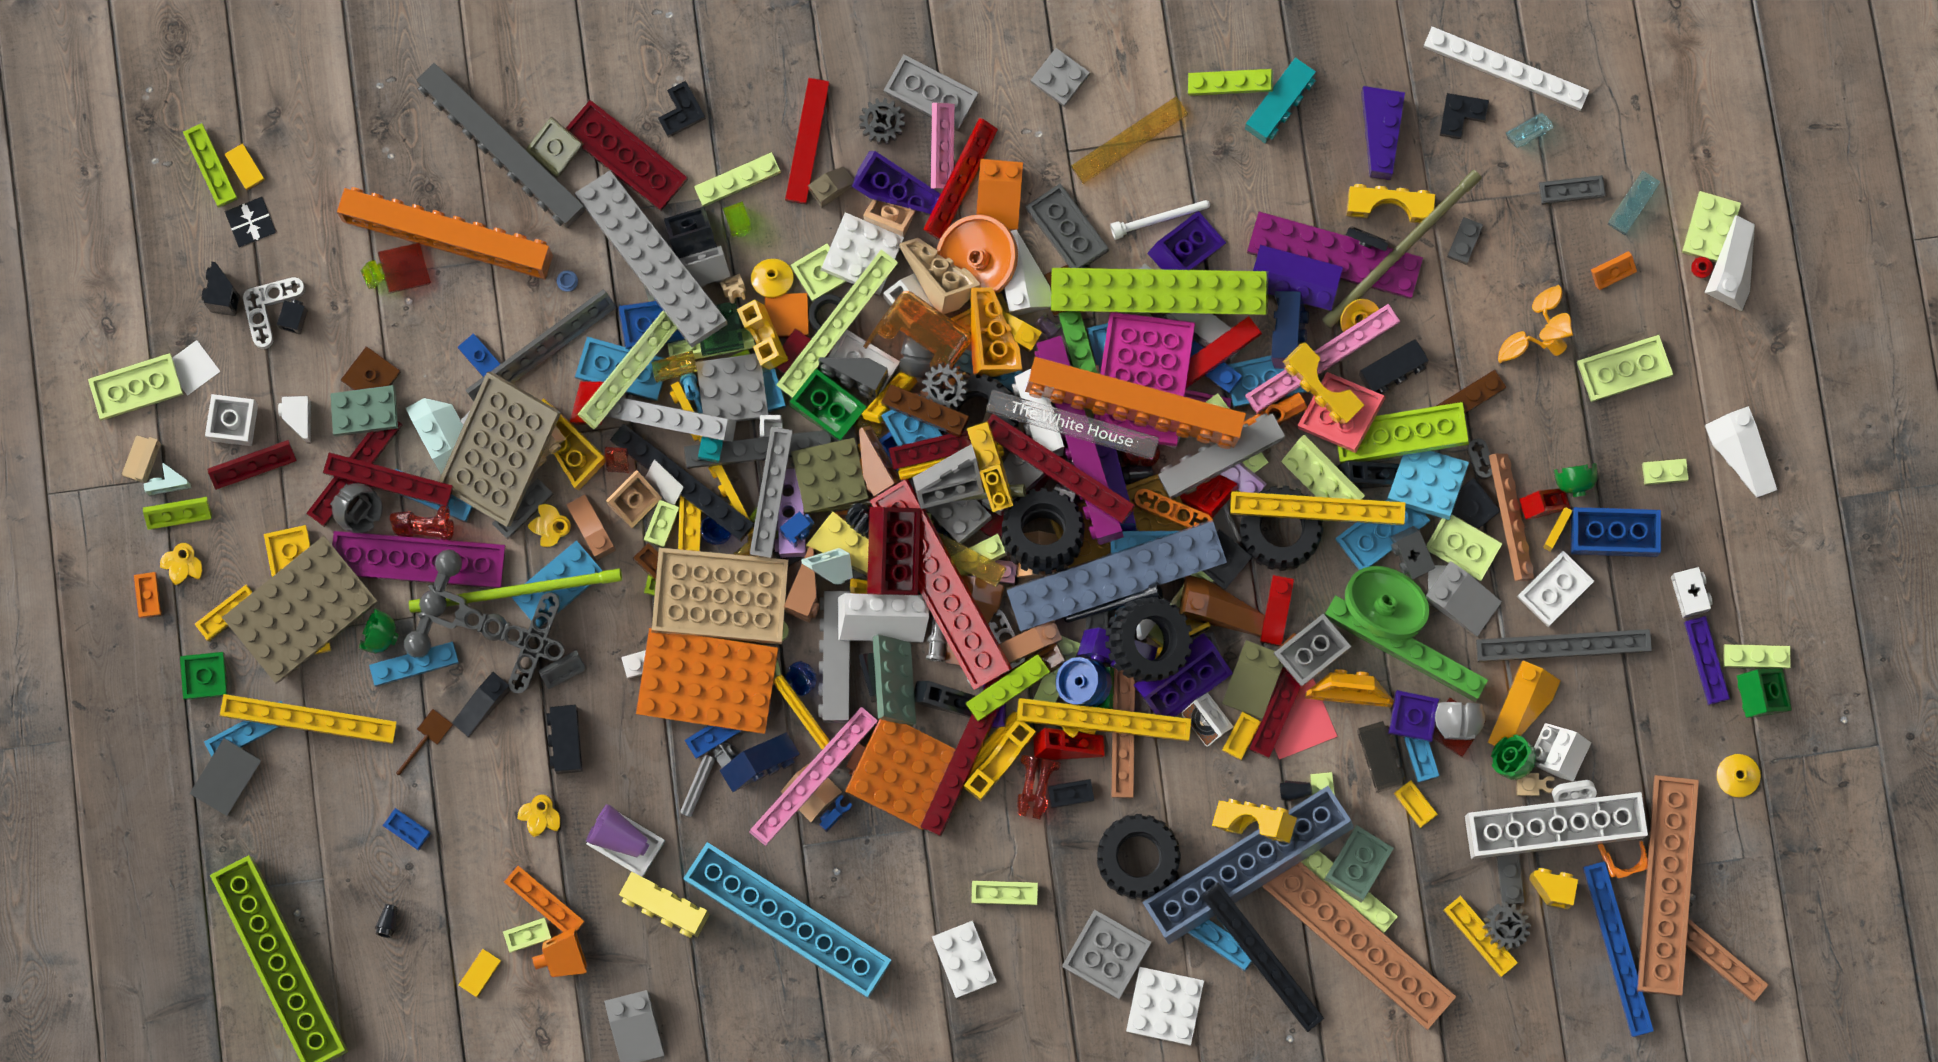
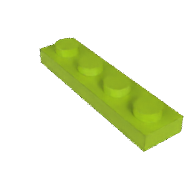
(1230, 82)
(210, 165)
(1007, 688)

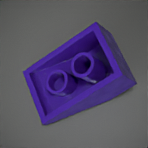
(1187, 245)

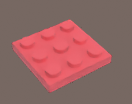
(1346, 435)

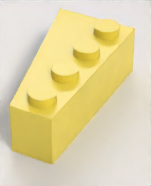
(837, 534)
(664, 905)

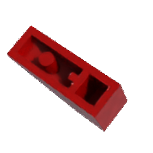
(1277, 610)
(1058, 745)

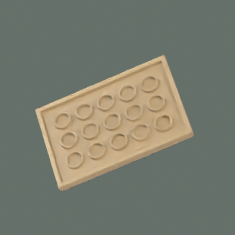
(720, 595)

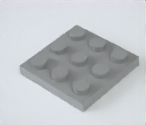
(732, 387)
(1106, 954)

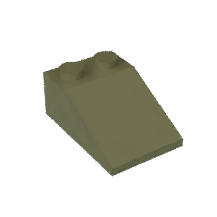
(1253, 680)

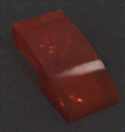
(616, 459)

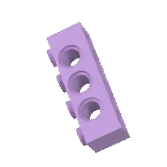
(795, 503)

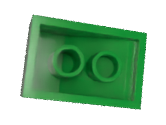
(827, 405)

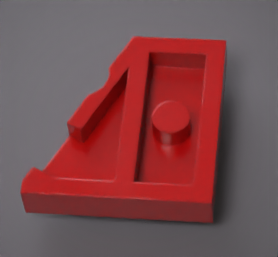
(1211, 495)

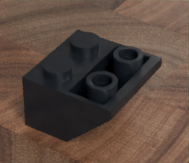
(219, 294)

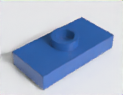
(478, 355)
(406, 829)

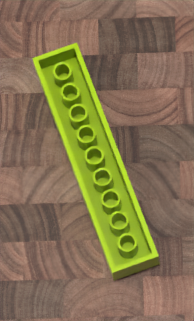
(1159, 291)
(278, 962)

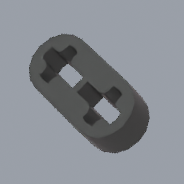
(1476, 460)

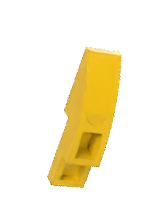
(990, 466)

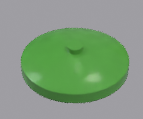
(1386, 602)

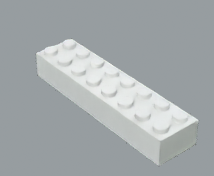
(1556, 825)

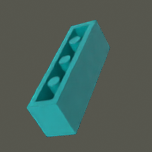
(1277, 104)

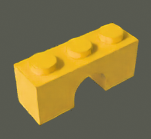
(758, 323)

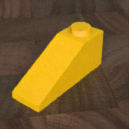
(1023, 333)

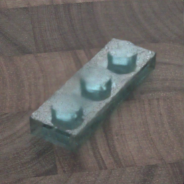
(1633, 203)

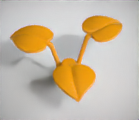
(1551, 334)

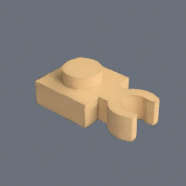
(733, 287)
(1531, 785)

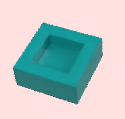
(710, 449)

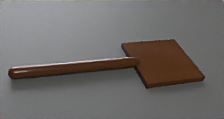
(434, 728)

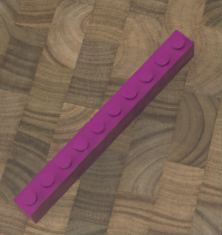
(1082, 453)

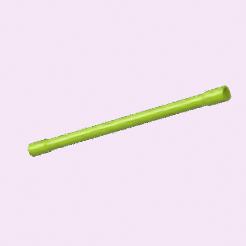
(603, 577)

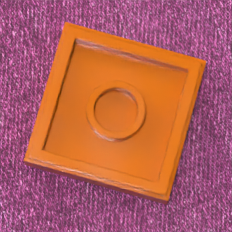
(788, 313)

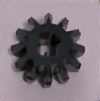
(859, 519)

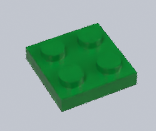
(203, 675)

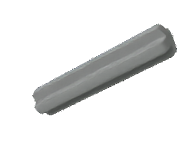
(697, 786)

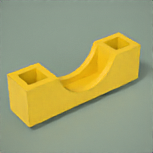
(1415, 204)
(1303, 365)
(1000, 760)
(1273, 824)

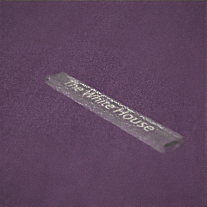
(1072, 424)

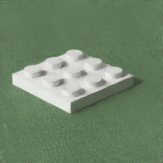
(856, 246)
(1165, 1006)

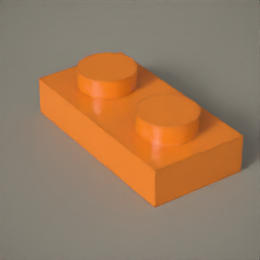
(1614, 270)
(147, 595)

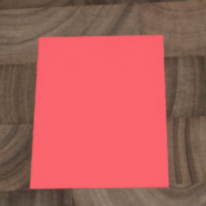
(1305, 725)

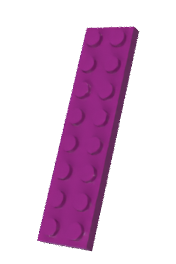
(1338, 250)
(415, 558)

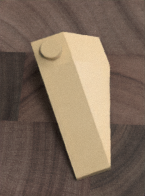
(941, 280)

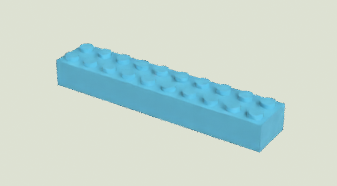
(787, 920)

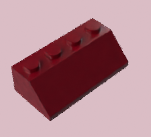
(893, 551)

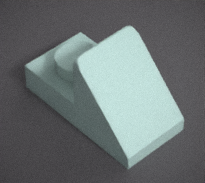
(172, 482)

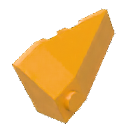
(991, 340)
(1527, 698)

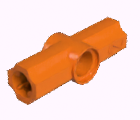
(1287, 408)

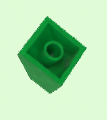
(1763, 692)

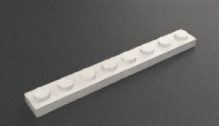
(1506, 68)

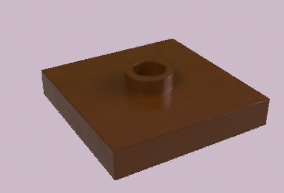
(370, 372)

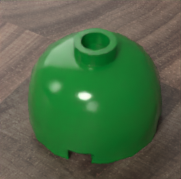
(1577, 479)
(378, 633)
(1513, 757)

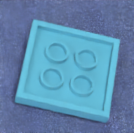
(1429, 482)

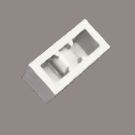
(1687, 602)

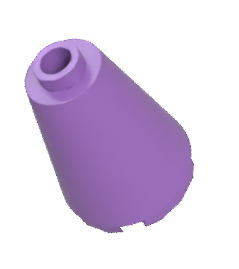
(617, 834)

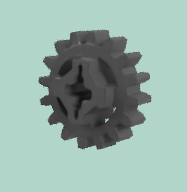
(875, 126)
(943, 395)
(1499, 929)

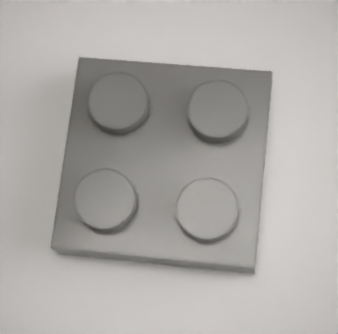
(1060, 77)

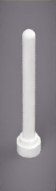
(1119, 229)

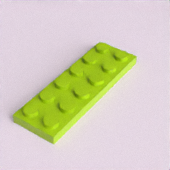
(1411, 433)

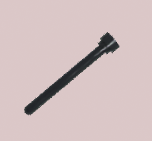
(1153, 590)

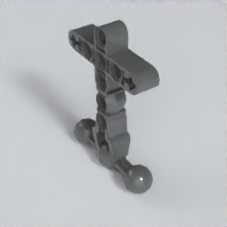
(434, 603)

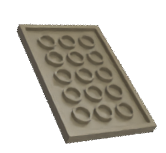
(499, 448)
(300, 609)

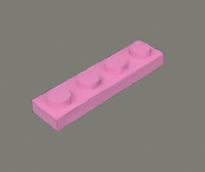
(942, 144)

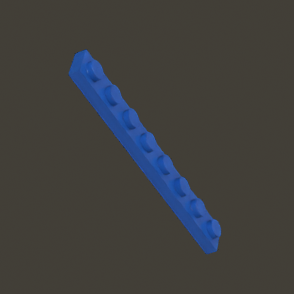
(1618, 949)

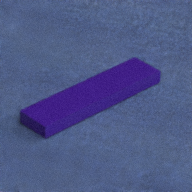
(1706, 660)

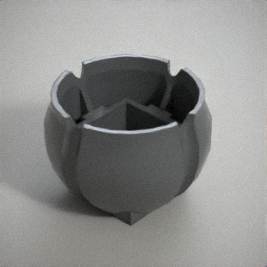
(916, 358)
(364, 511)

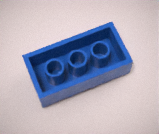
(1615, 532)

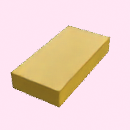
(244, 167)
(1557, 529)
(1241, 736)
(1415, 804)
(479, 973)

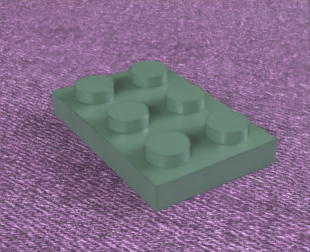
(364, 410)
(1358, 863)

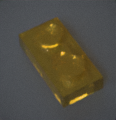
(674, 366)

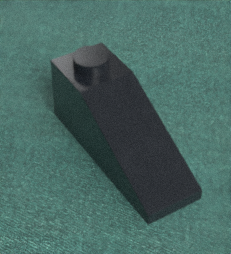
(1369, 473)
(942, 698)
(481, 704)

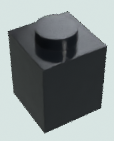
(292, 316)

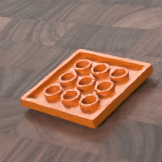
(900, 771)

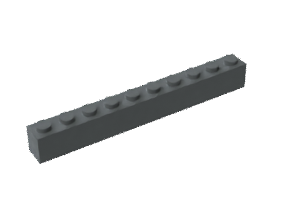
(500, 145)

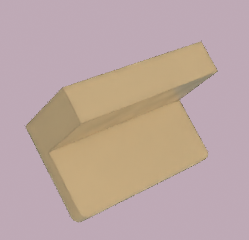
(141, 459)

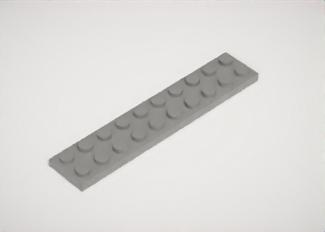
(651, 259)

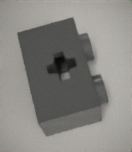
(1420, 561)

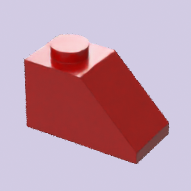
(1544, 503)

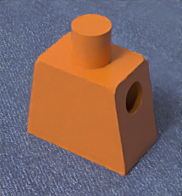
(562, 955)

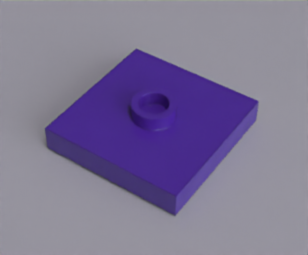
(1413, 716)

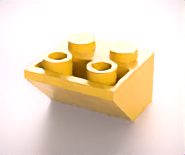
(1555, 889)

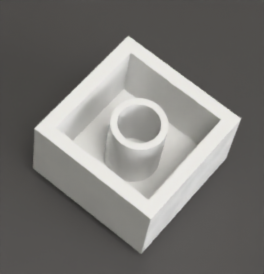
(231, 420)

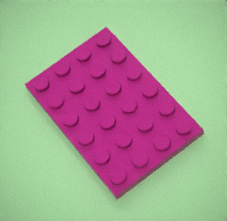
(1148, 354)

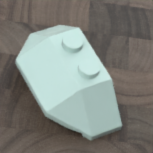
(438, 428)

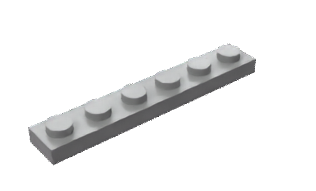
(771, 492)

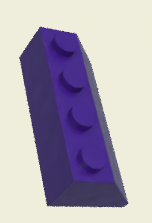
(1295, 272)
(1178, 691)

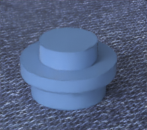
(567, 281)

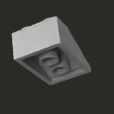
(1463, 599)
(1312, 650)
(634, 1027)

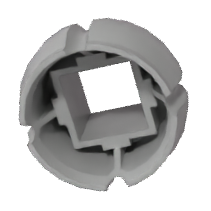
(1459, 720)

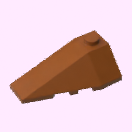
(988, 600)
(1209, 603)

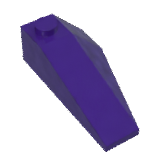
(891, 184)

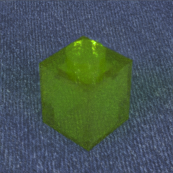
(737, 219)

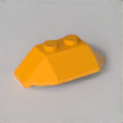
(1351, 689)

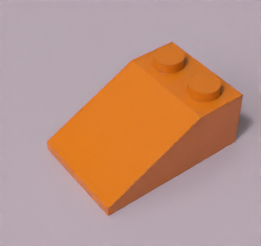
(1000, 191)

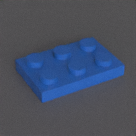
(638, 318)

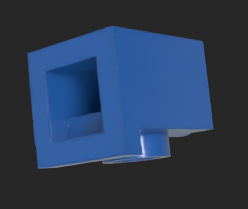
(797, 528)

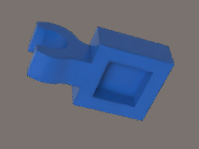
(829, 818)

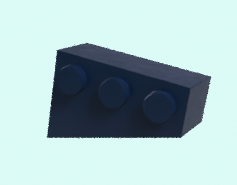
(1289, 326)
(760, 761)

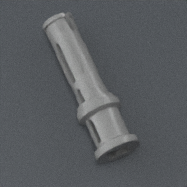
(936, 644)

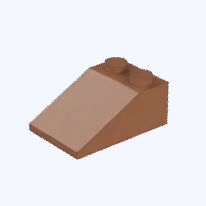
(803, 596)

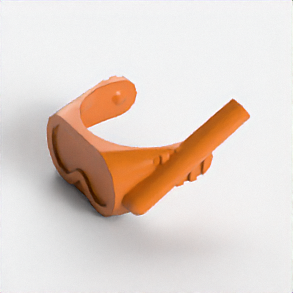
(1620, 873)

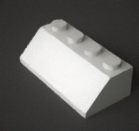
(1047, 438)
(887, 615)

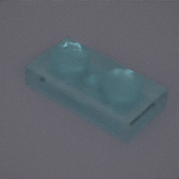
(1529, 130)

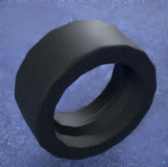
(820, 301)

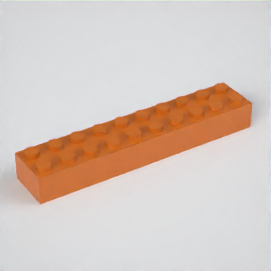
(445, 233)
(1135, 403)

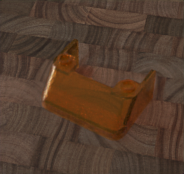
(926, 327)

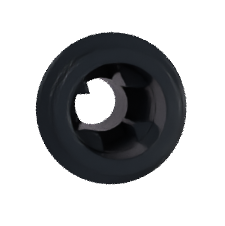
(1135, 473)
(1294, 790)
(387, 921)

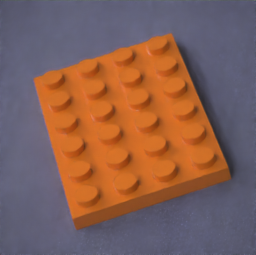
(707, 681)

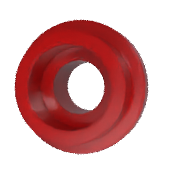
(1701, 273)

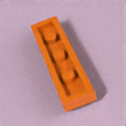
(543, 900)

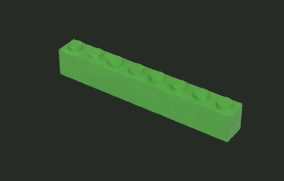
(1412, 653)

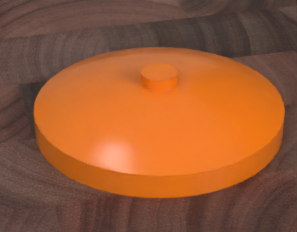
(982, 248)

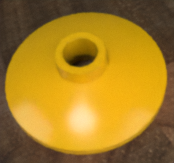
(772, 286)
(1360, 306)
(1731, 783)

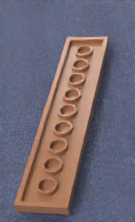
(1668, 886)
(1361, 944)

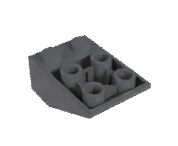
(856, 372)

